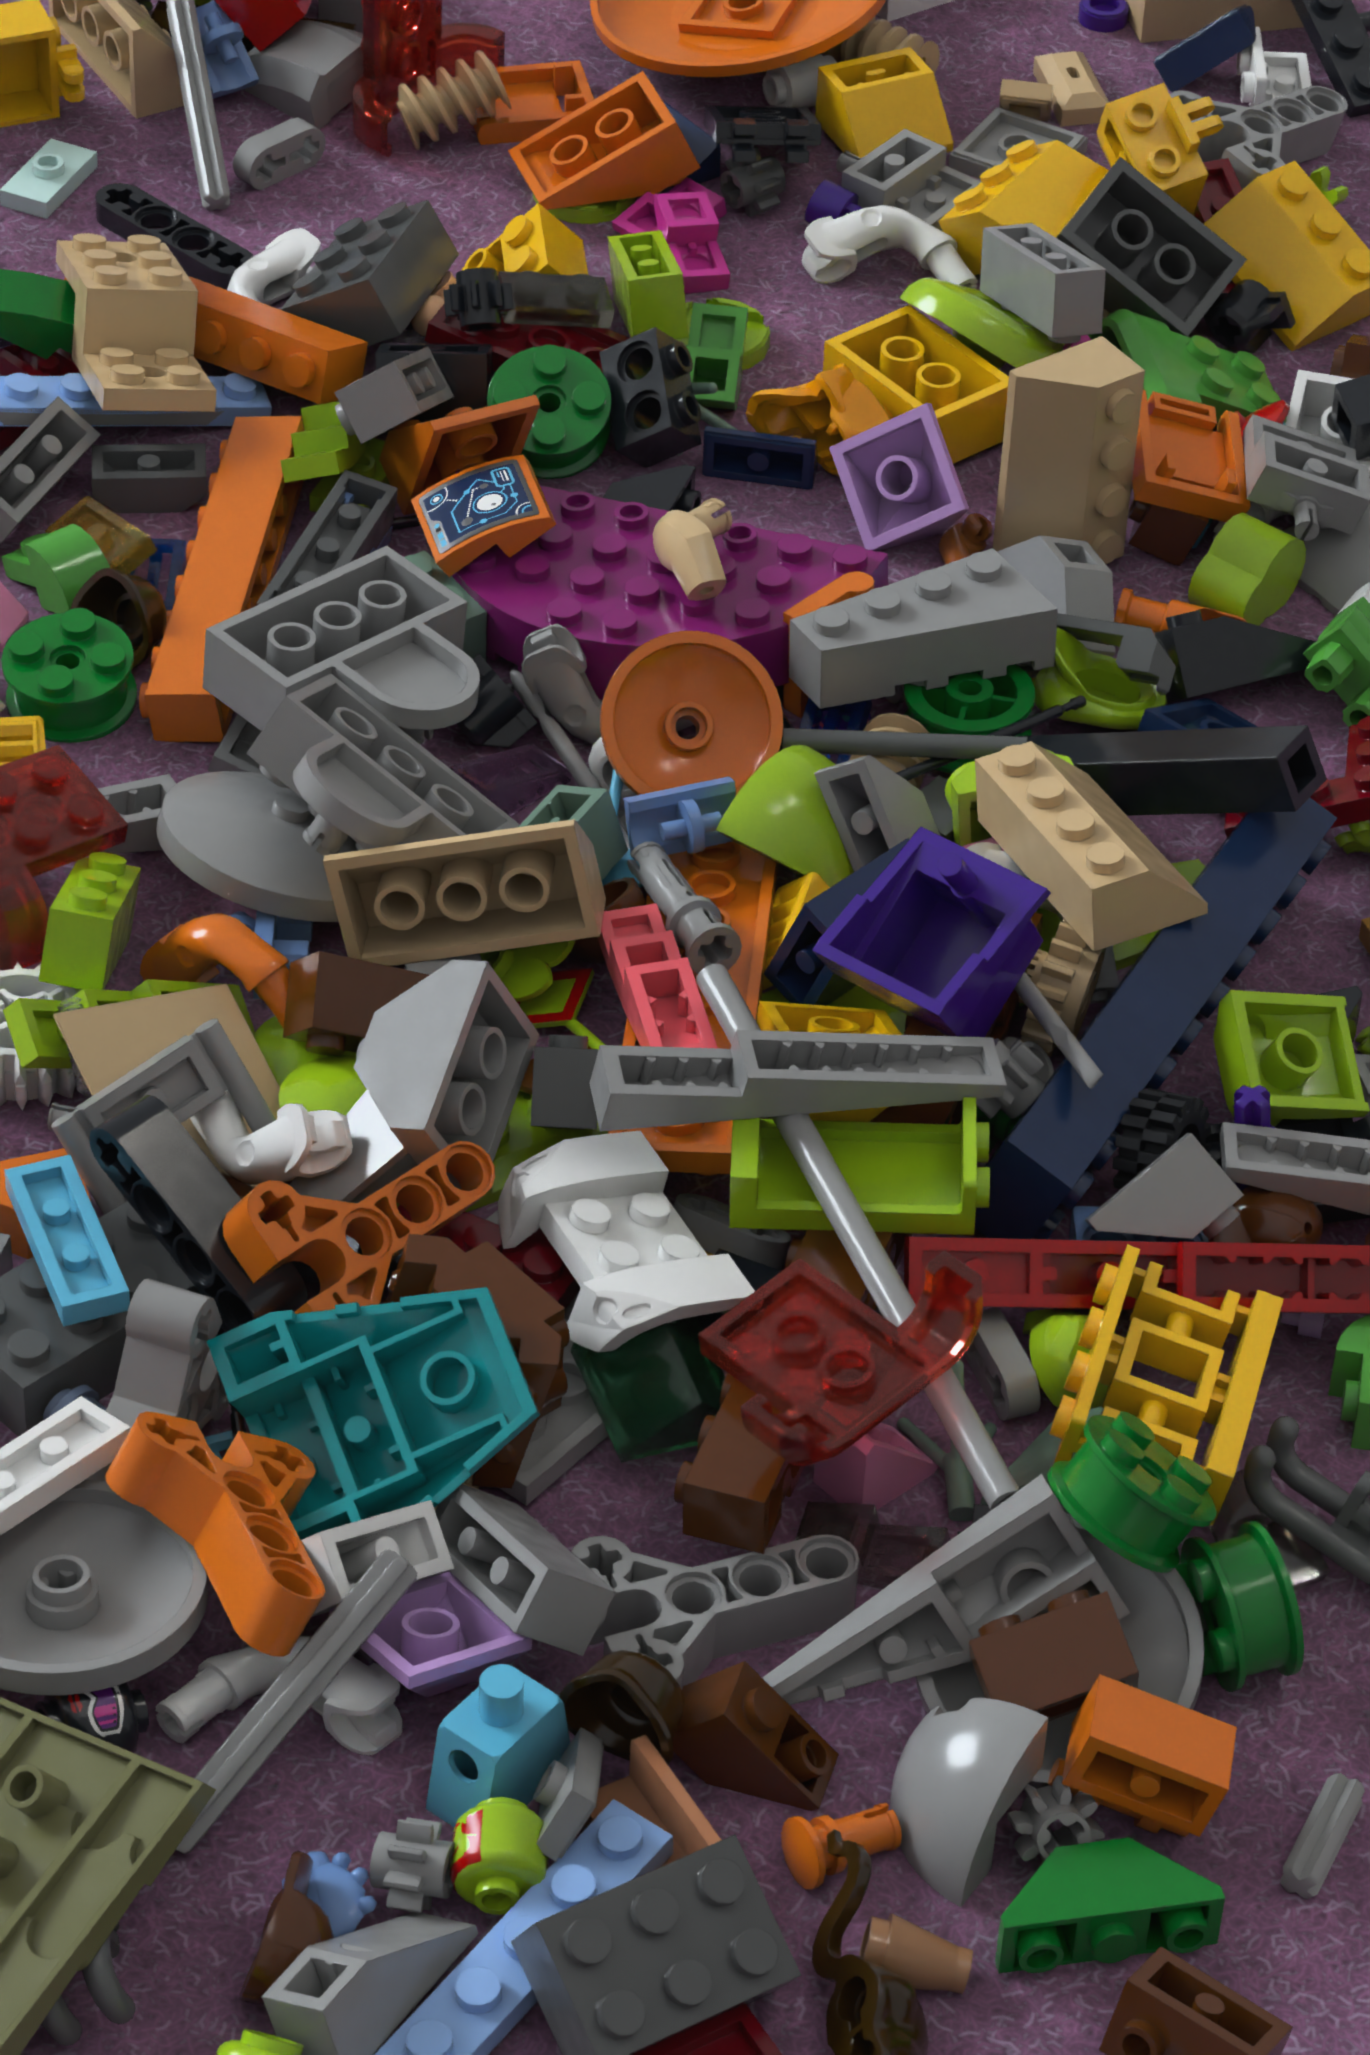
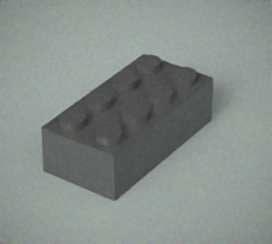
(44, 1356)

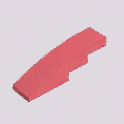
(653, 980)

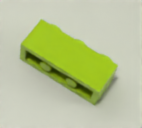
(647, 284)
(90, 922)

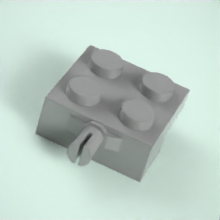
(906, 175)
(1304, 477)

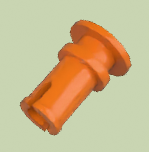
(807, 1848)

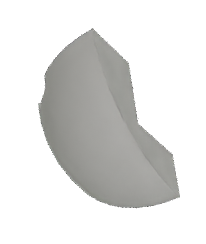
(957, 1785)

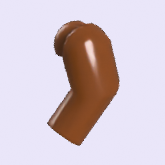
(965, 538)

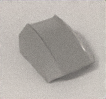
(309, 71)

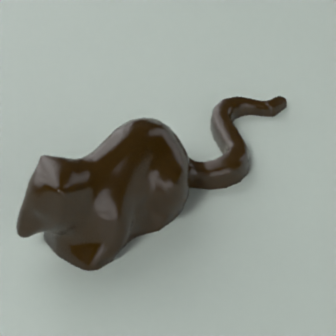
(870, 2006)

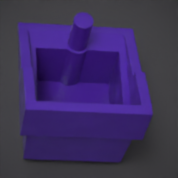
(938, 935)

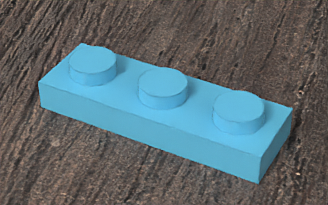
(67, 1240)

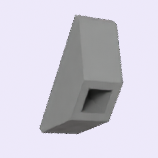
(1069, 577)

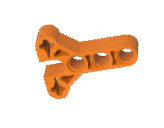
(316, 1228)
(232, 1516)

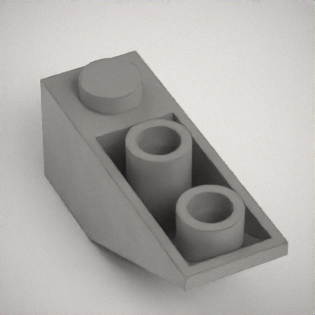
(363, 1984)

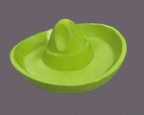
(980, 322)

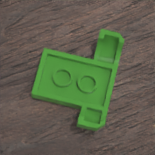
(1189, 366)

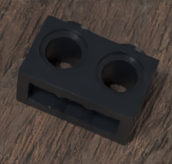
(651, 397)

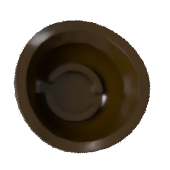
(128, 603)
(623, 1700)

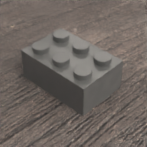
(1152, 250)
(376, 273)
(656, 1954)

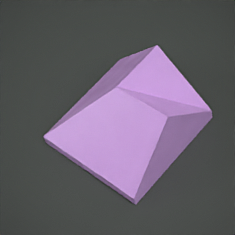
(900, 480)
(441, 1637)

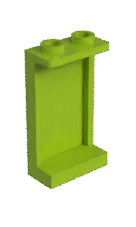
(899, 1172)

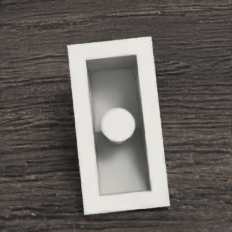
(349, 1550)

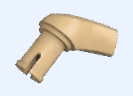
(688, 548)

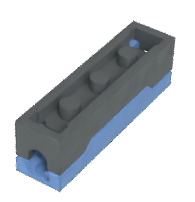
(338, 532)

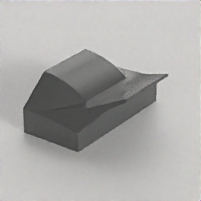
(149, 476)

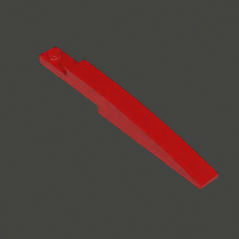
(1068, 1271)

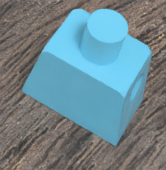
(496, 1743)

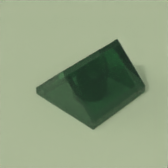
(653, 1389)

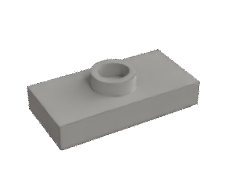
(569, 1793)

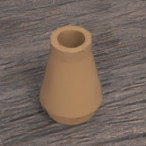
(916, 1954)

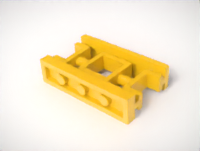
(1182, 1341)

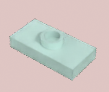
(48, 178)

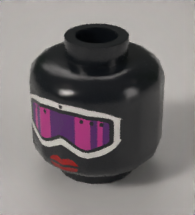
(108, 1714)

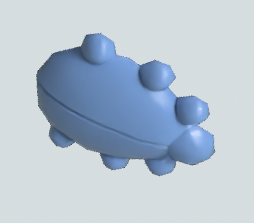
(339, 1891)

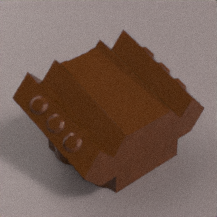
(529, 1315)

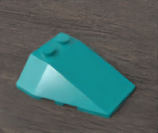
(379, 1398)

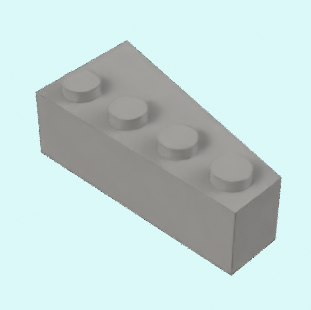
(922, 632)

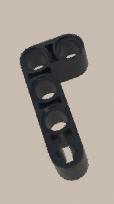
(185, 1206)

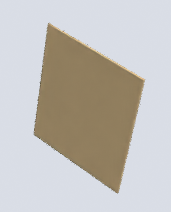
(123, 1035)

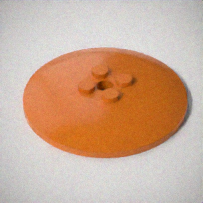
(726, 35)

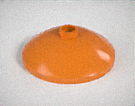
(696, 680)

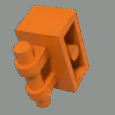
(1148, 1758)

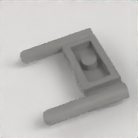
(184, 1078)

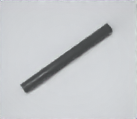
(898, 743)

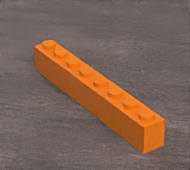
(225, 574)

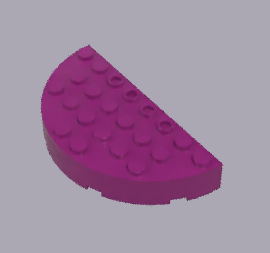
(613, 593)

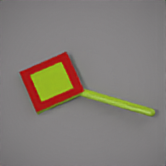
(562, 1003)

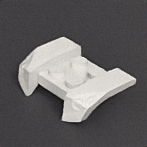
(617, 1237)

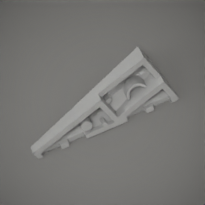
(924, 1620)

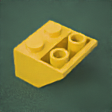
(878, 97)
(533, 244)

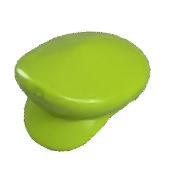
(1108, 692)

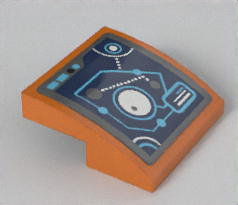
(483, 508)

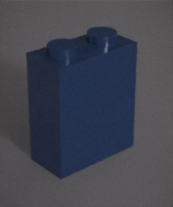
(795, 967)

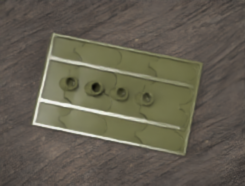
(75, 1849)

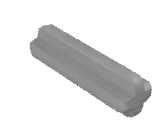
(1322, 1836)

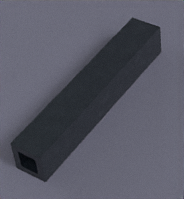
(1198, 768)

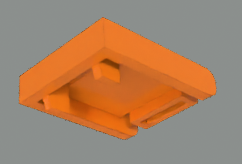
(533, 100)
(1187, 463)

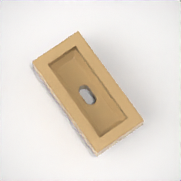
(1076, 90)

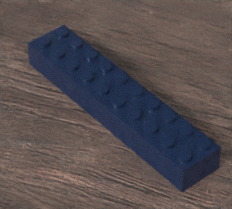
(1146, 1018)

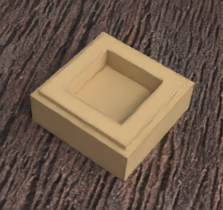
(1027, 98)

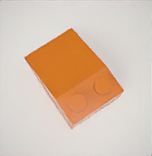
(607, 150)
(430, 451)

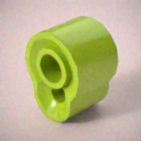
(1248, 570)

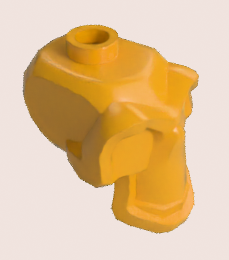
(822, 410)

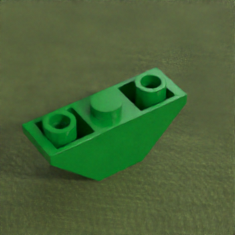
(1106, 1906)

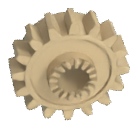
(1066, 980)

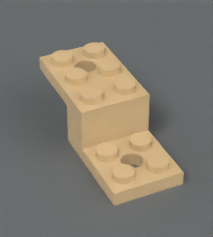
(134, 324)

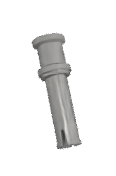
(690, 917)

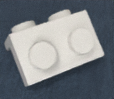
(1270, 73)

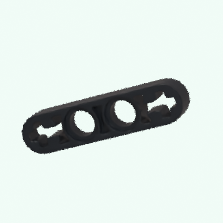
(132, 211)

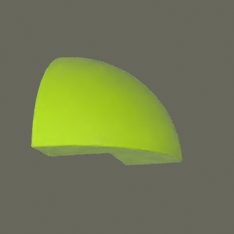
(787, 818)

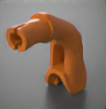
(202, 943)

